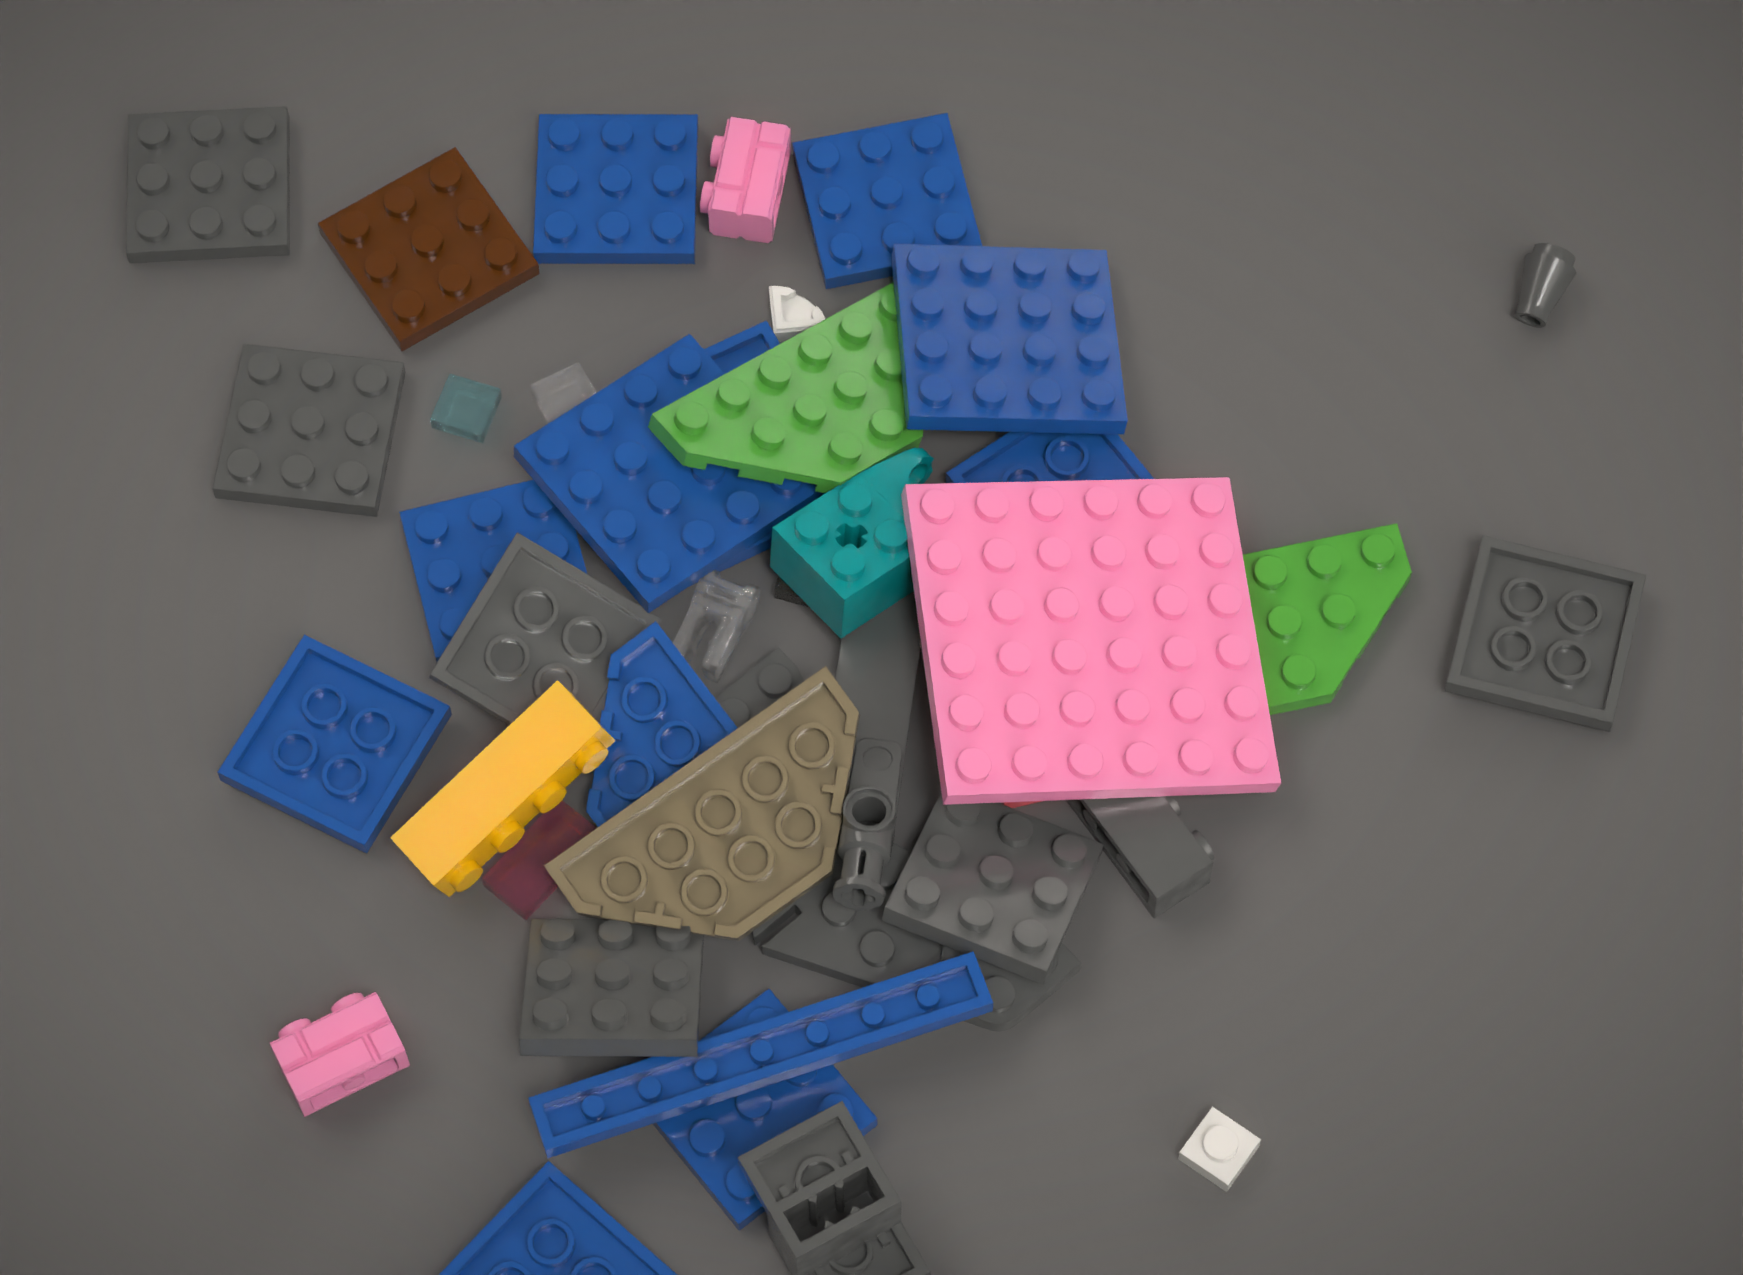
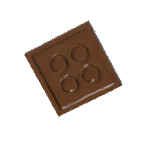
(428, 249)

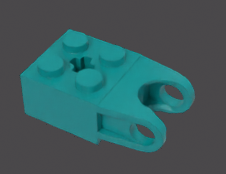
(851, 544)

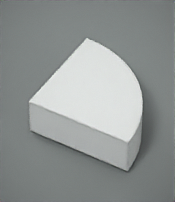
(791, 312)

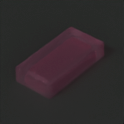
(520, 873)

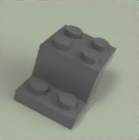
(830, 1201)

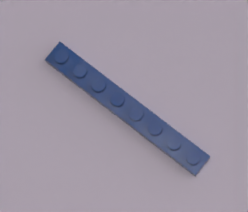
(761, 1054)

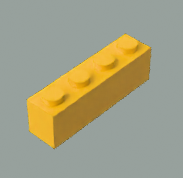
(503, 790)

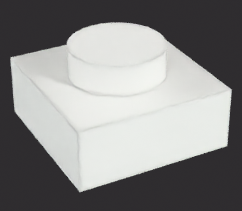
(1219, 1149)

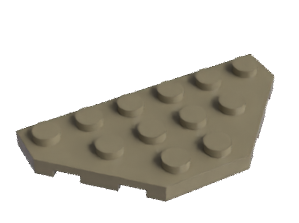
(729, 830)

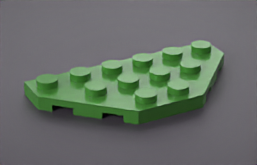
(804, 408)
(1320, 609)

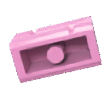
(748, 179)
(339, 1052)

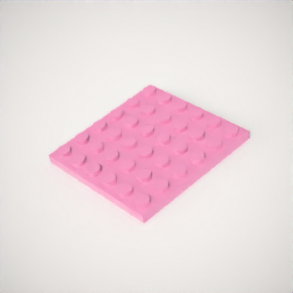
(1088, 640)

